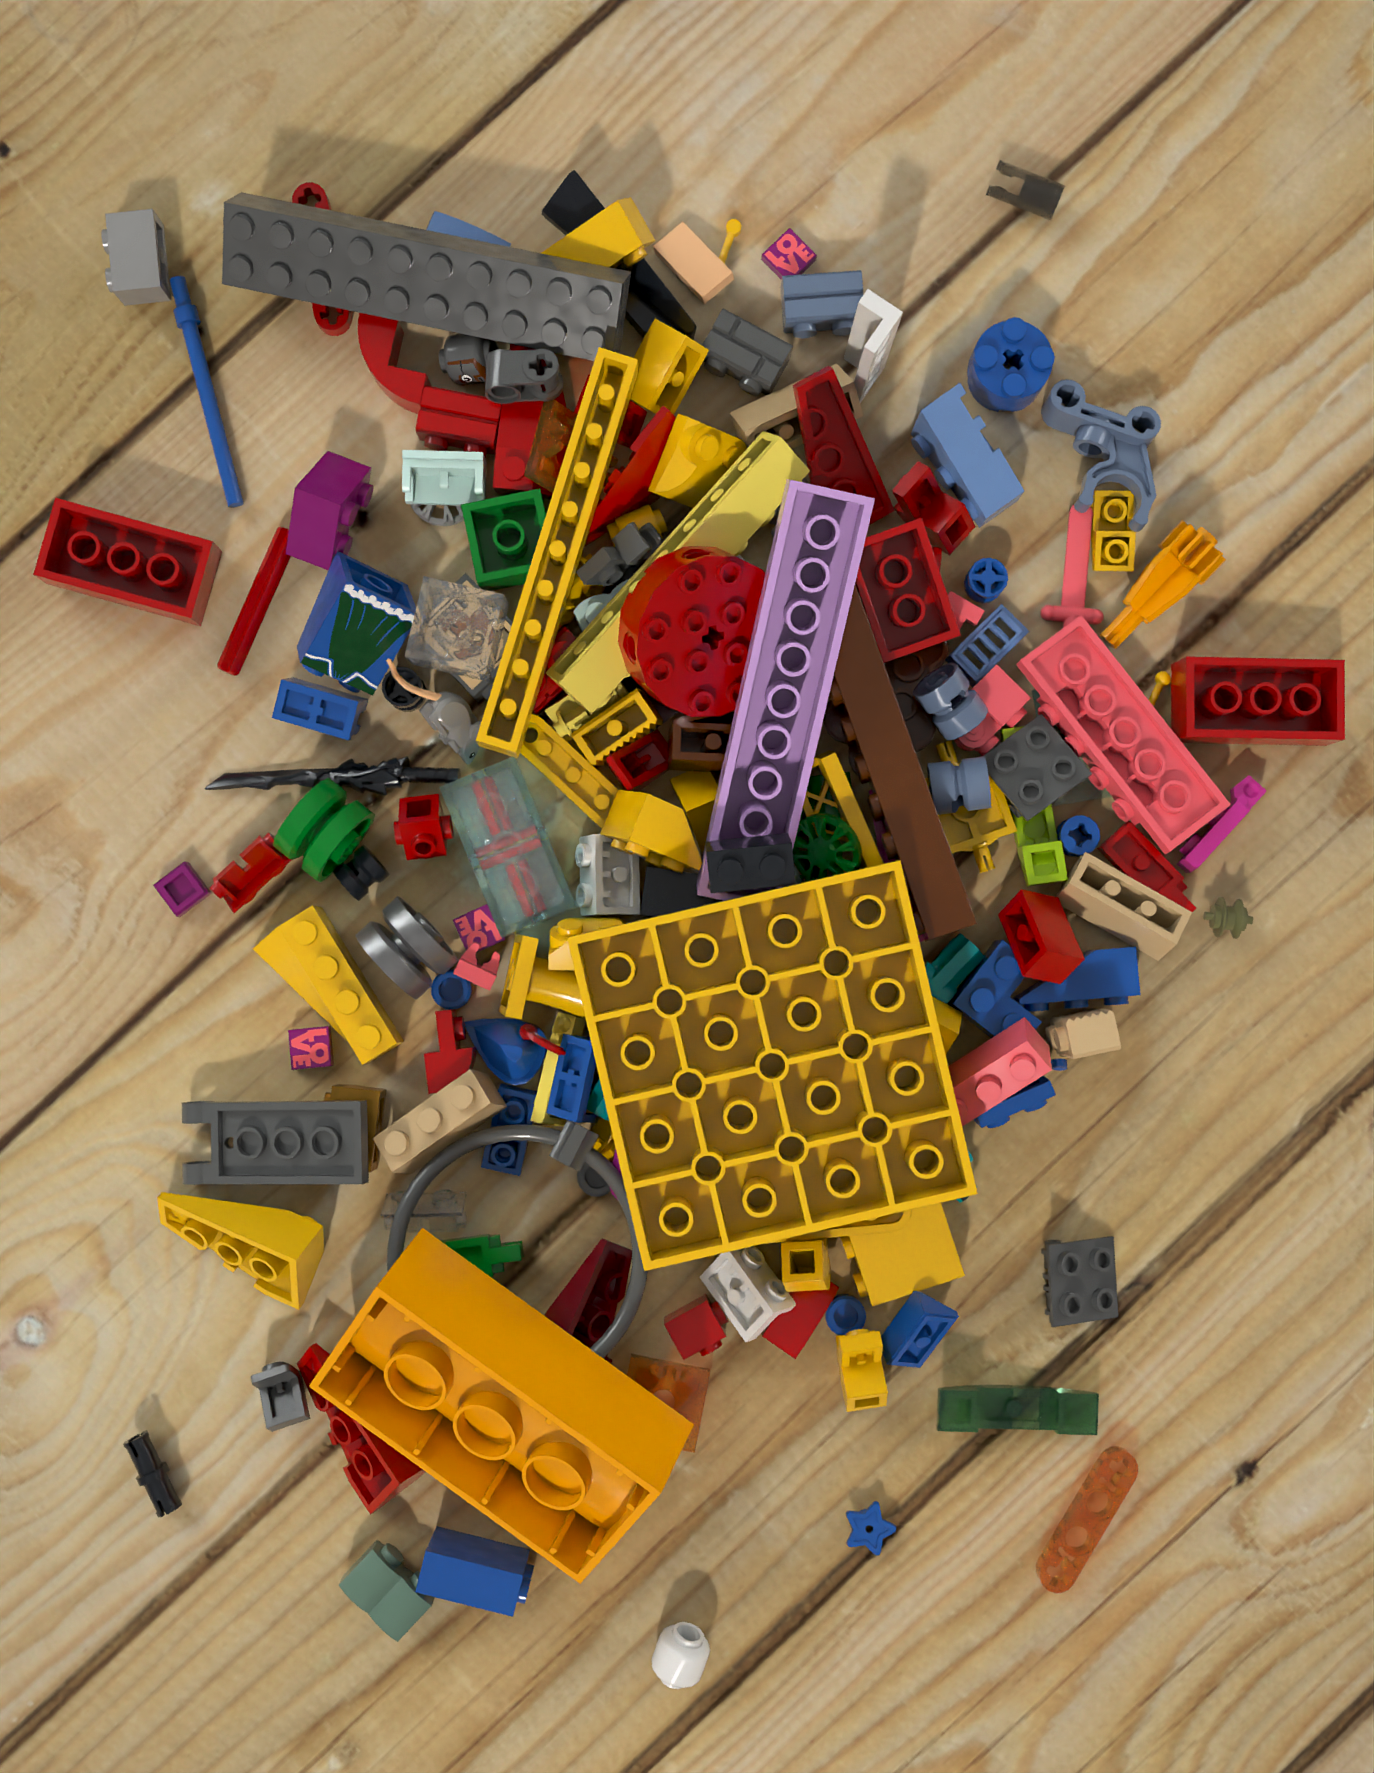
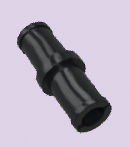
(152, 1474)

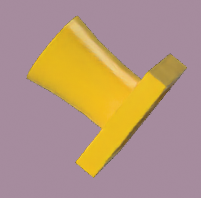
(532, 981)

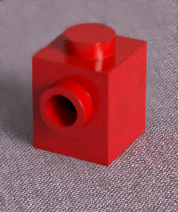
(697, 1327)

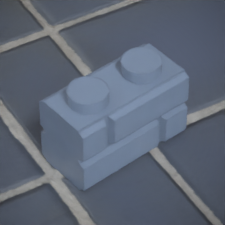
(820, 302)

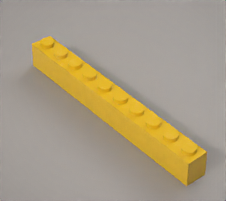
(558, 553)

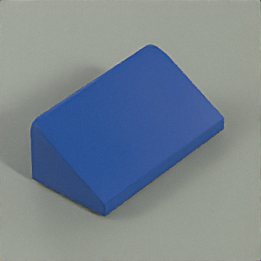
(916, 1330)

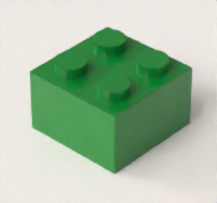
(504, 537)

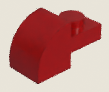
(452, 1060)

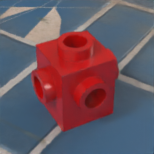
(423, 827)

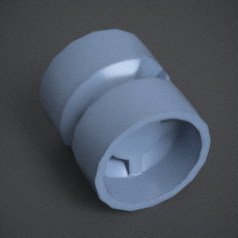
(953, 705)
(959, 785)

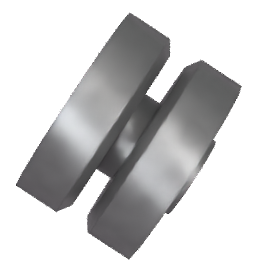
(412, 943)

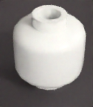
(680, 1655)

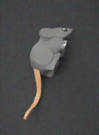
(448, 715)

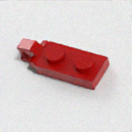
(1139, 859)

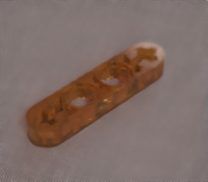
(1093, 1522)

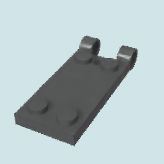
(281, 1142)

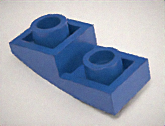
(510, 1155)

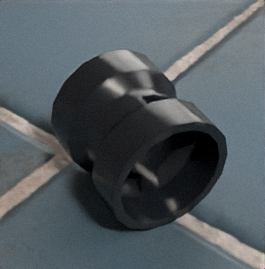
(395, 692)
(361, 872)

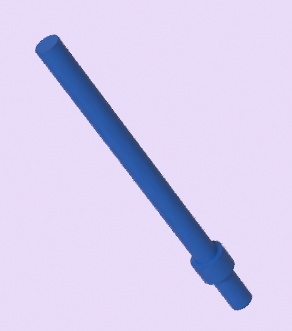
(188, 320)

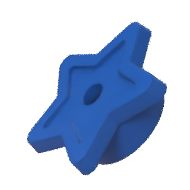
(863, 1518)

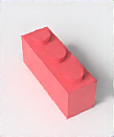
(999, 1069)

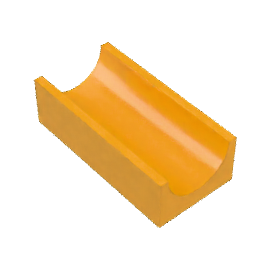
(503, 1406)

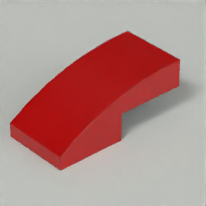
(794, 1328)

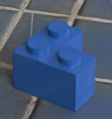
(987, 992)

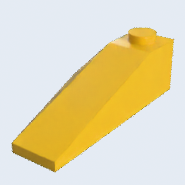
(262, 1241)

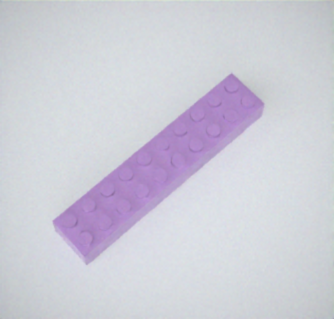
(788, 667)

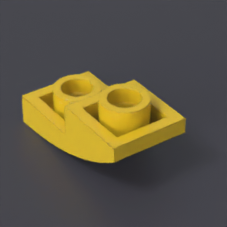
(1110, 535)

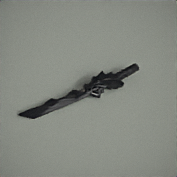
(349, 774)

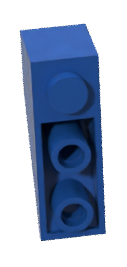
(1102, 974)

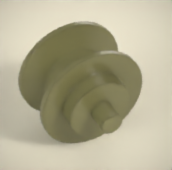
(1228, 917)

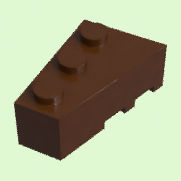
(699, 742)

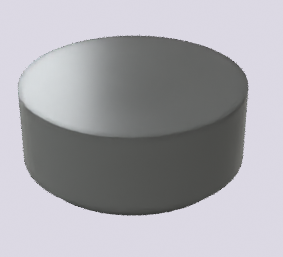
(592, 1182)

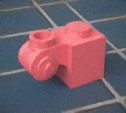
(1004, 705)

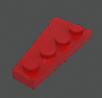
(834, 442)

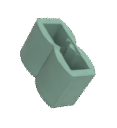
(386, 1589)

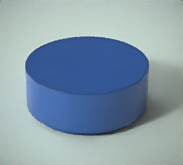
(451, 990)
(845, 1314)

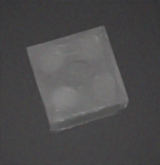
(457, 629)

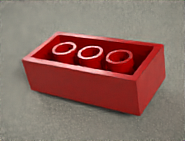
(127, 562)
(1258, 700)

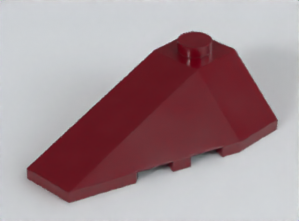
(591, 1296)

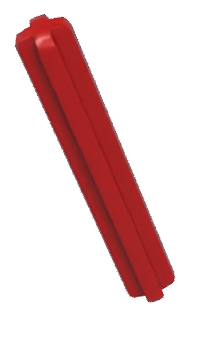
(255, 604)

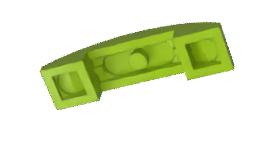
(1037, 843)

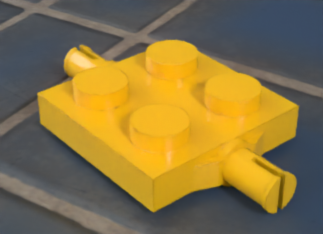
(976, 828)

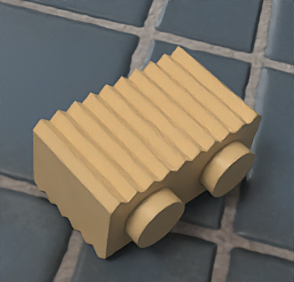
(1083, 1033)

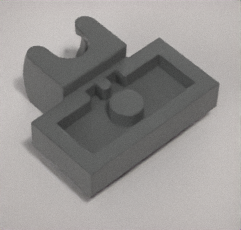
(621, 562)

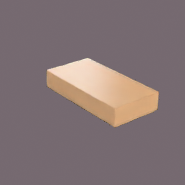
(693, 262)

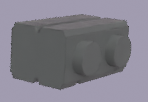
(745, 354)

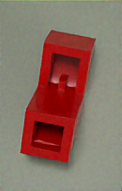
(380, 346)

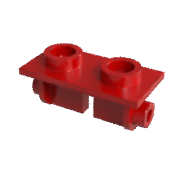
(241, 884)

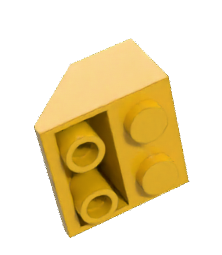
(651, 830)

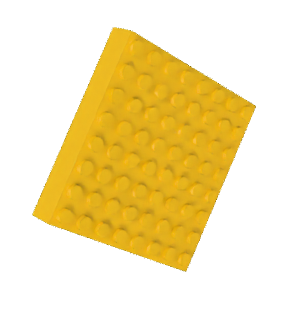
(772, 1065)

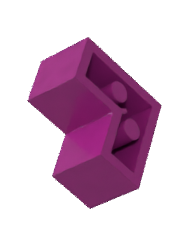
(326, 508)

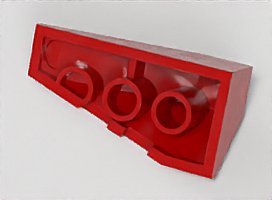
(514, 443)
(630, 485)
(374, 1467)

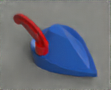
(511, 1047)

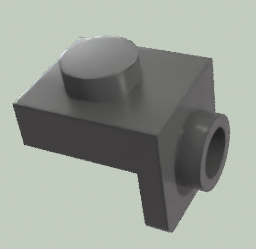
(281, 1395)

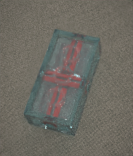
(508, 847)

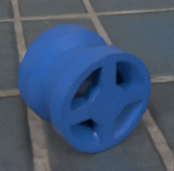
(987, 572)
(1069, 834)

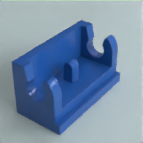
(318, 708)
(573, 1080)

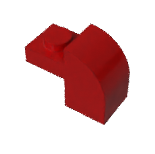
(943, 516)

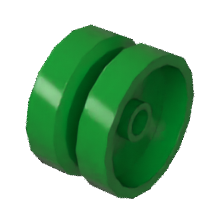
(323, 829)

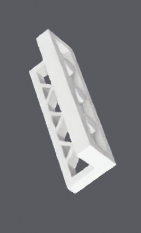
(871, 339)

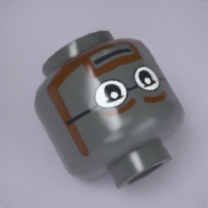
(466, 358)

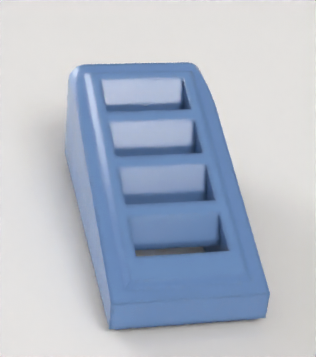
(971, 672)

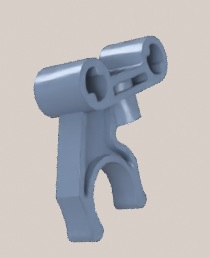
(1109, 437)

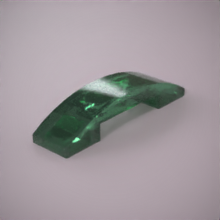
(1017, 1407)

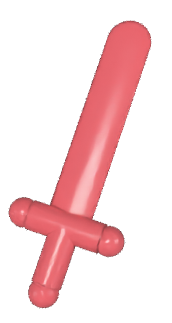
(1075, 574)

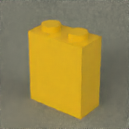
(904, 1259)

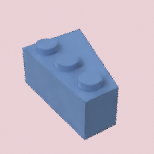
(964, 457)

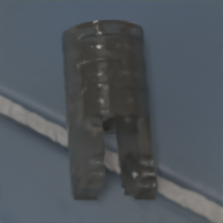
(1037, 194)

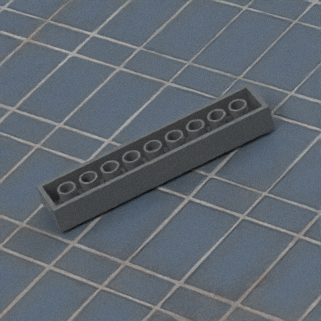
(423, 277)

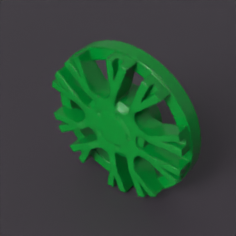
(825, 849)

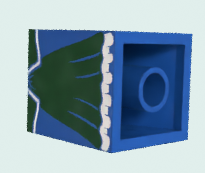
(356, 625)

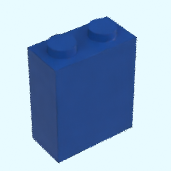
(475, 1571)

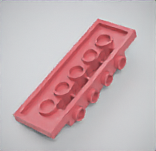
(1121, 736)

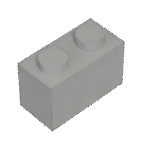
(136, 257)

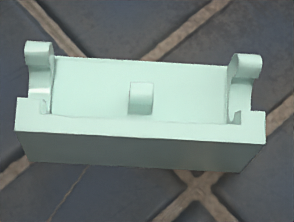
(443, 477)

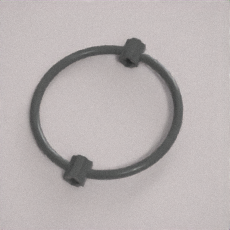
(571, 1147)

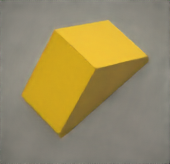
(696, 796)

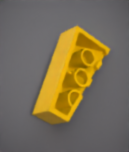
(323, 972)

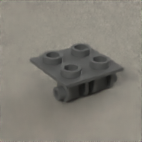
(1034, 768)
(1080, 1281)

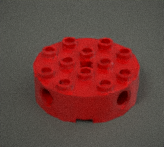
(691, 629)

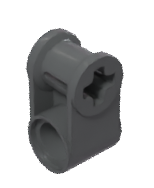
(519, 376)

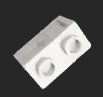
(607, 878)
(747, 1290)

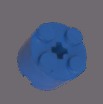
(1013, 344)

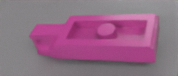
(1198, 848)

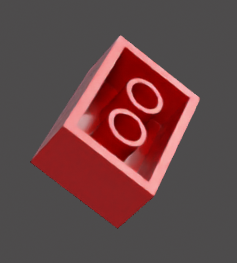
(904, 592)

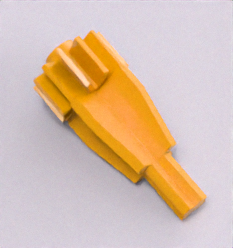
(1184, 561)

